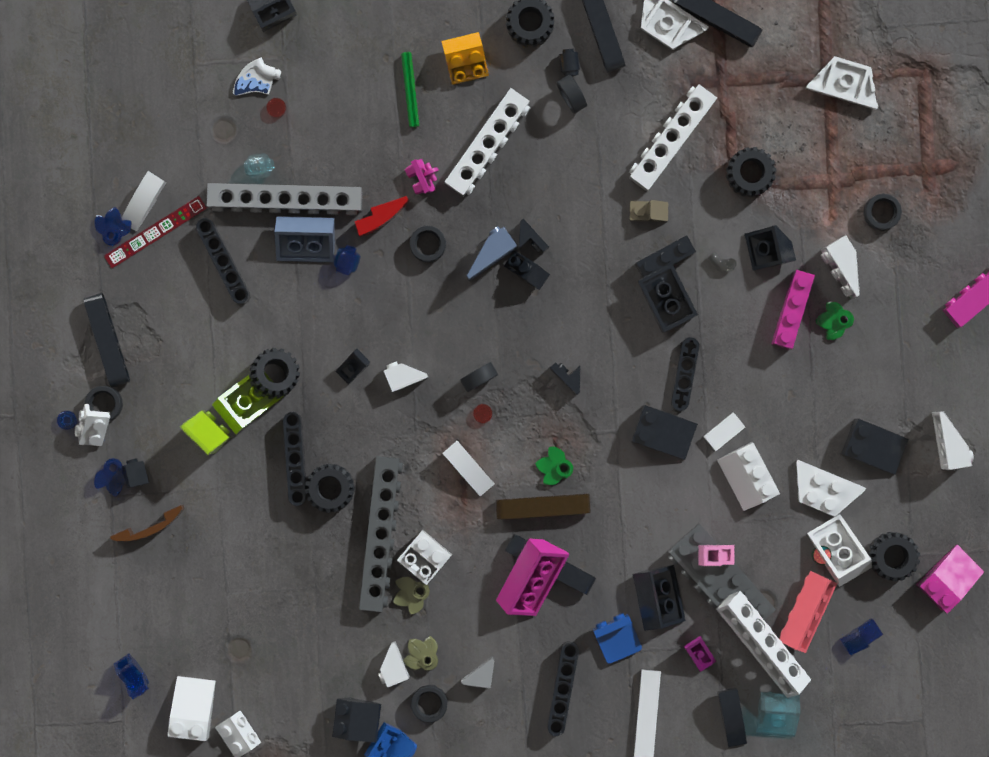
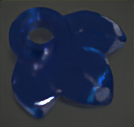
(112, 223)
(112, 480)

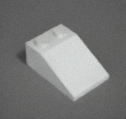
(951, 447)
(848, 555)
(191, 708)

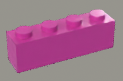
(970, 301)
(793, 309)

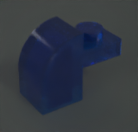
(132, 675)

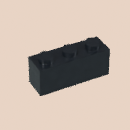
(668, 255)

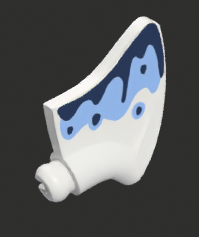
(256, 78)

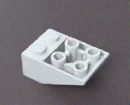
(843, 261)

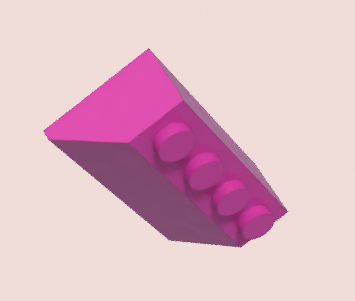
(531, 578)

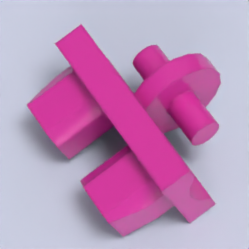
(425, 175)

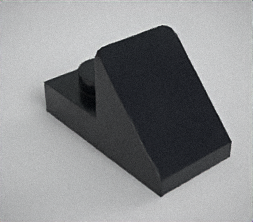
(528, 233)
(353, 366)
(571, 380)

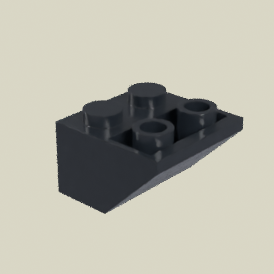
(271, 12)

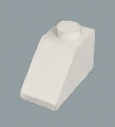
(401, 376)
(393, 667)

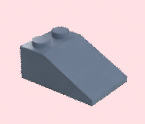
(495, 248)

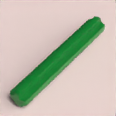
(410, 89)

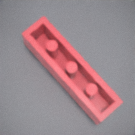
(807, 612)

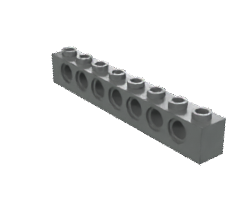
(368, 601)

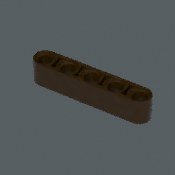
(543, 506)

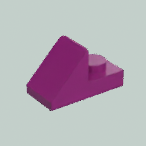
(700, 654)

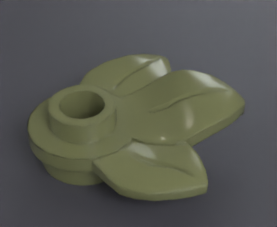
(408, 594)
(419, 652)

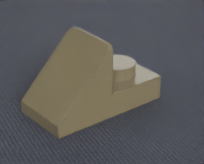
(648, 211)

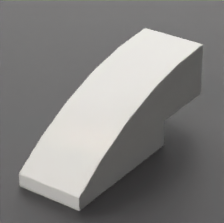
(143, 200)
(468, 468)

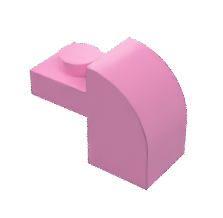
(715, 555)

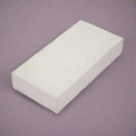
(724, 431)

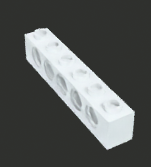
(511, 100)
(705, 101)
(764, 644)

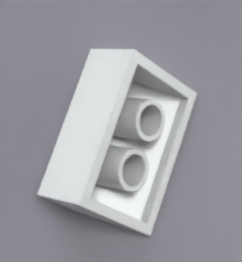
(748, 476)

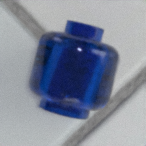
(347, 260)

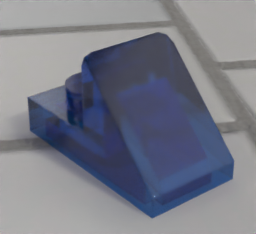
(861, 636)

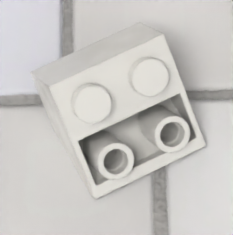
(424, 557)

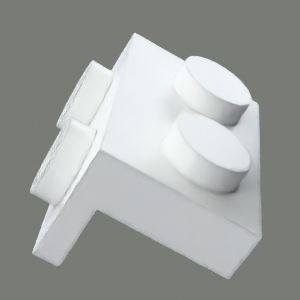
(91, 426)
(238, 734)

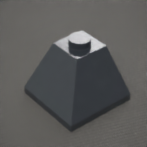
(769, 248)

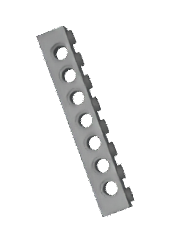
(216, 191)

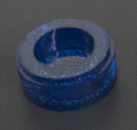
(67, 420)

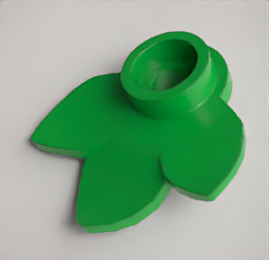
(832, 320)
(552, 464)

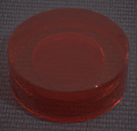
(276, 107)
(482, 413)

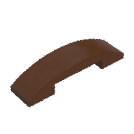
(170, 516)

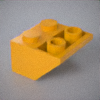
(465, 58)

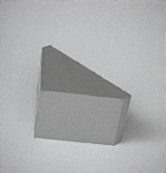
(481, 675)

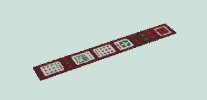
(155, 232)

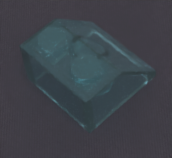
(778, 714)

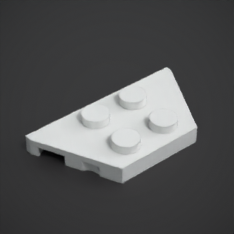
(669, 23)
(846, 82)
(825, 490)

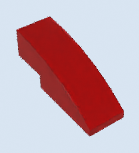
(380, 216)

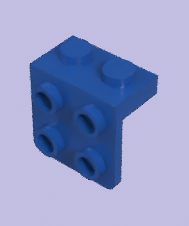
(617, 638)
(391, 743)

